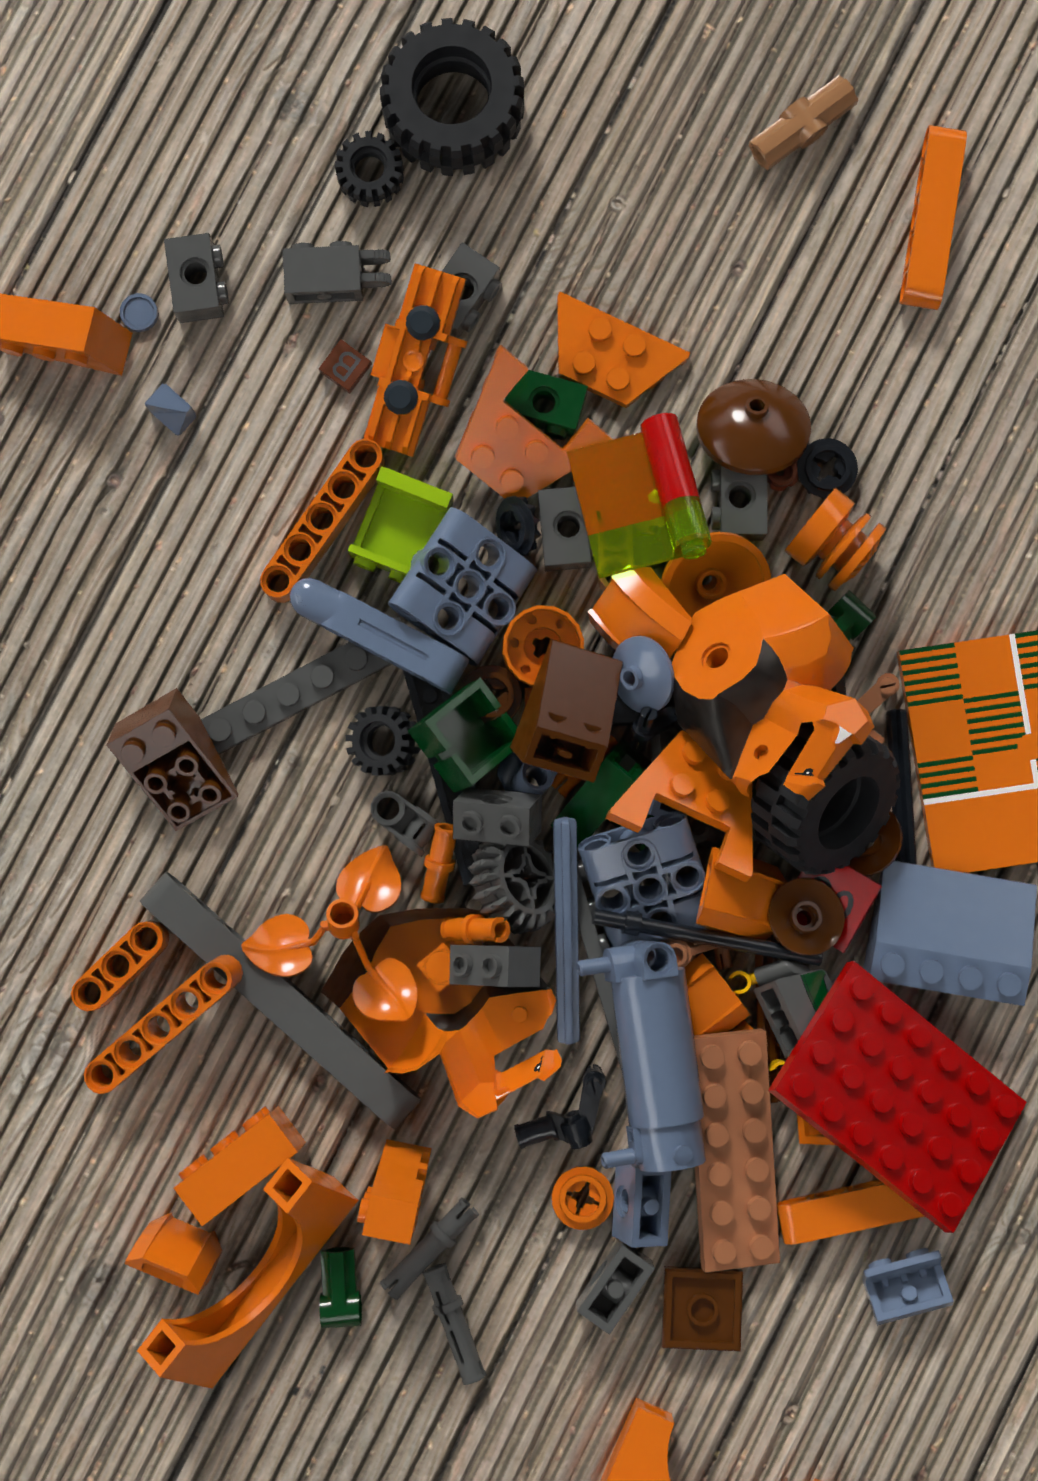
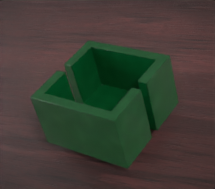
(461, 739)

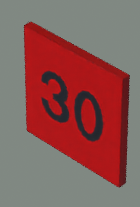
(856, 896)

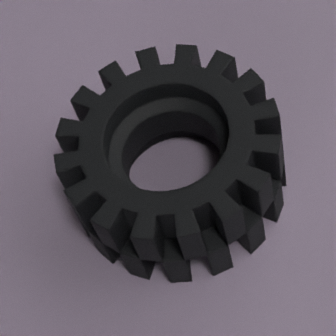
(369, 147)
(362, 745)

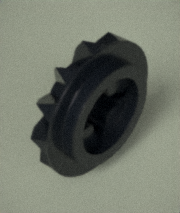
(824, 451)
(509, 514)

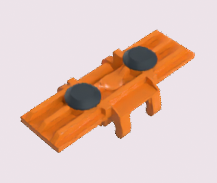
(402, 356)

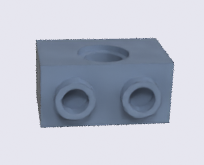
(641, 1207)

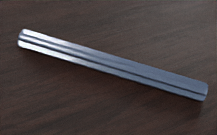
(566, 929)

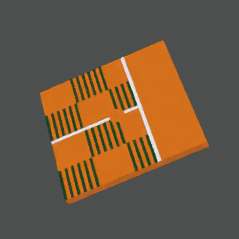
(976, 748)

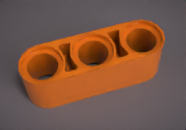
(103, 973)

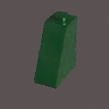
(613, 779)

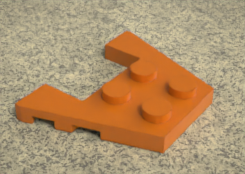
(506, 446)
(697, 787)

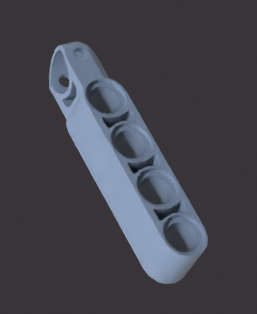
(378, 633)

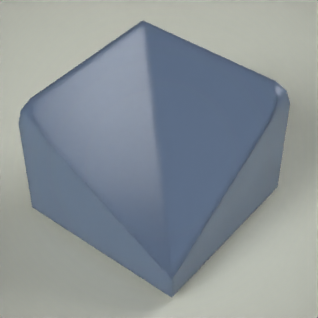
(171, 409)

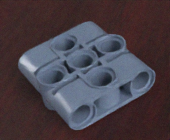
(457, 549)
(667, 850)

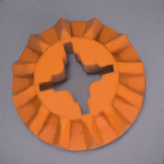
(592, 1213)

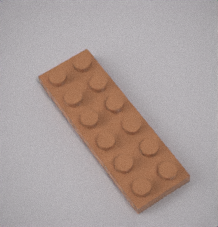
(739, 1174)

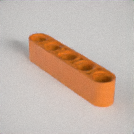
(933, 217)
(324, 502)
(149, 1034)
(842, 1212)

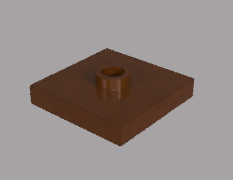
(702, 1309)

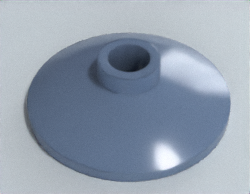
(645, 674)

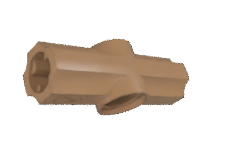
(803, 122)

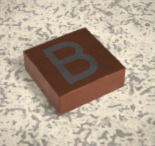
(345, 366)

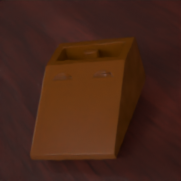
(569, 712)
(173, 759)

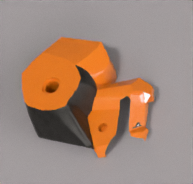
(758, 672)
(451, 1020)

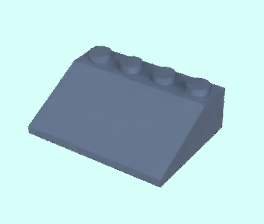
(953, 932)

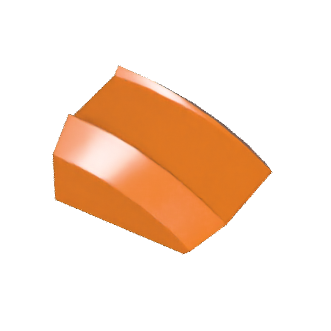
(640, 606)
(738, 905)
(711, 1000)
(176, 1253)

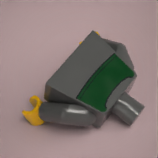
(788, 997)

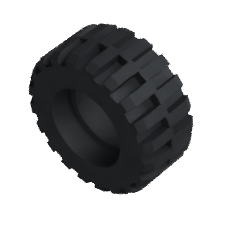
(443, 51)
(838, 819)

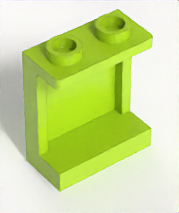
(398, 523)

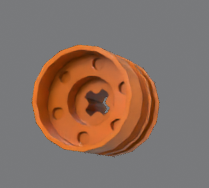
(836, 540)
(537, 624)

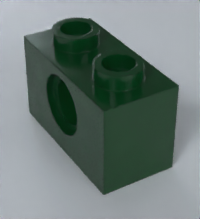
(565, 395)

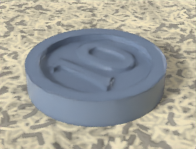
(139, 312)

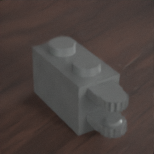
(331, 272)

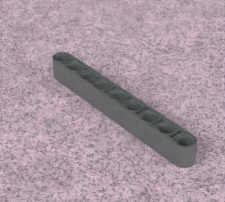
(283, 1003)

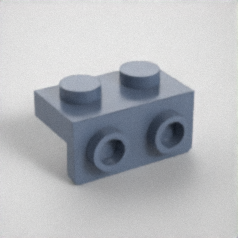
(906, 1286)

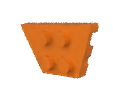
(611, 354)

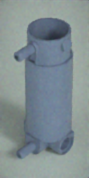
(654, 1056)

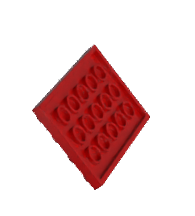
(898, 1096)

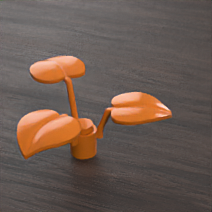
(369, 882)

